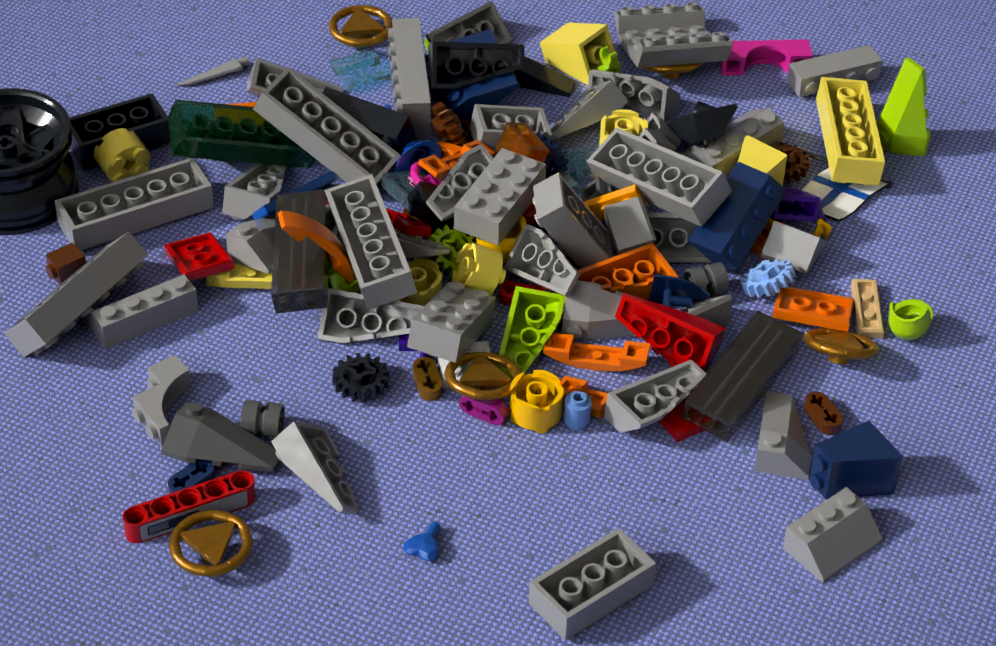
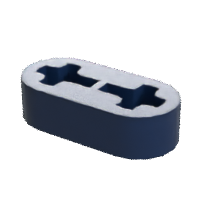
(189, 477)

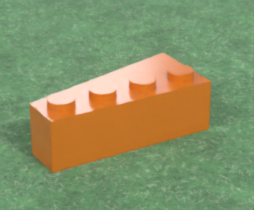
(629, 271)

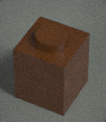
(64, 262)

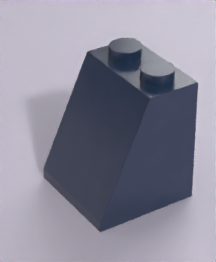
(856, 460)

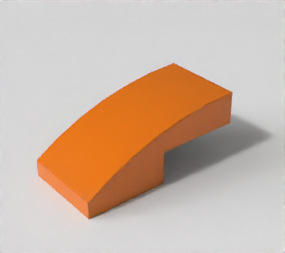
(598, 398)

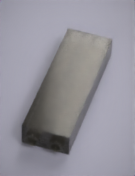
(301, 266)
(741, 376)

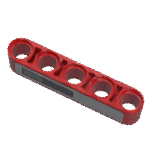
(164, 513)

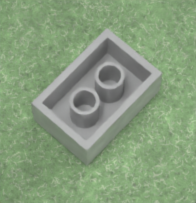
(490, 120)

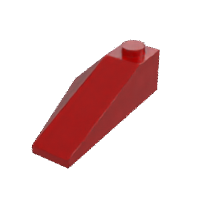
(671, 331)

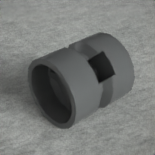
(711, 278)
(264, 419)

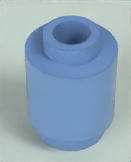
(577, 410)

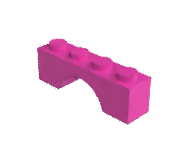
(774, 52)

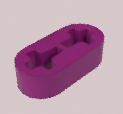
(490, 411)

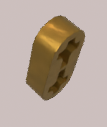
(432, 378)

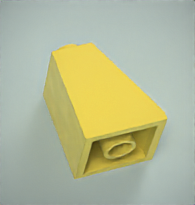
(576, 48)
(763, 158)

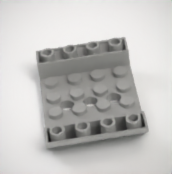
(669, 36)

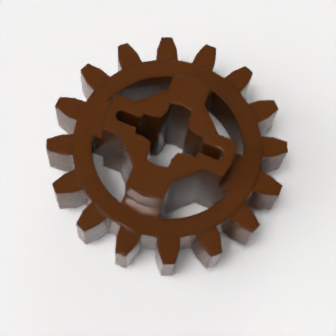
(447, 125)
(794, 157)

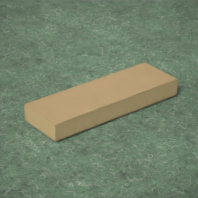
(867, 308)

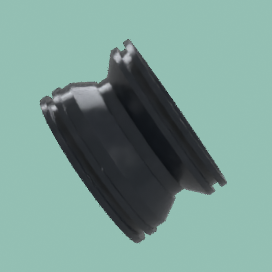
(33, 160)

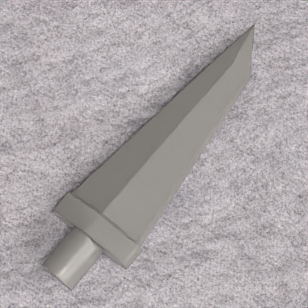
(223, 69)

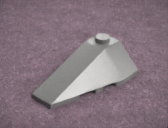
(265, 73)
(643, 93)
(590, 108)
(458, 181)
(253, 190)
(592, 312)
(350, 321)
(651, 397)

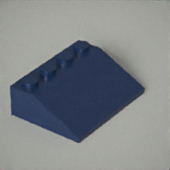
(484, 92)

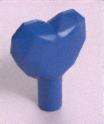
(424, 544)

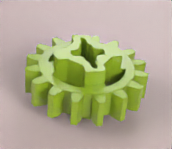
(455, 242)

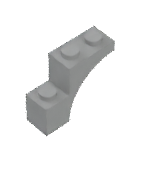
(660, 133)
(165, 383)

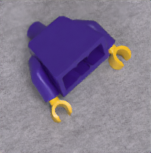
(801, 206)

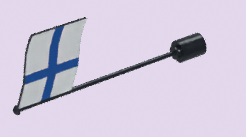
(836, 198)

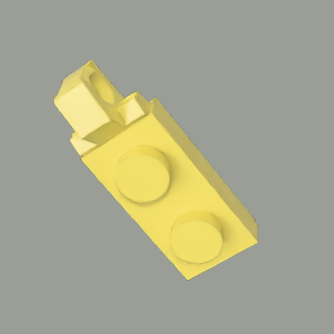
(241, 278)

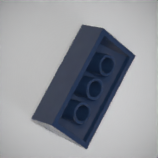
(740, 218)

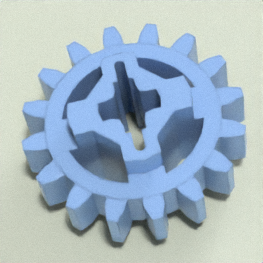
(768, 278)

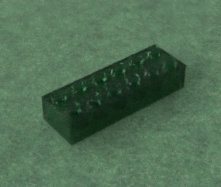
(230, 135)

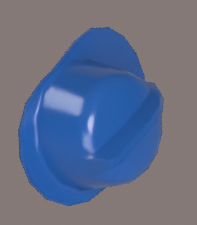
(415, 151)

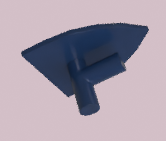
(675, 291)

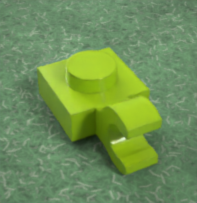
(609, 61)

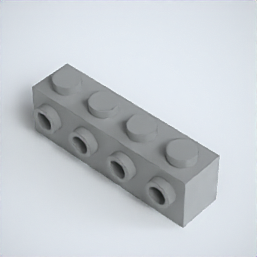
(851, 64)

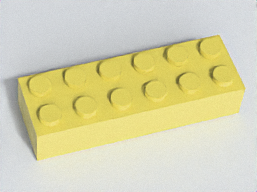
(850, 131)

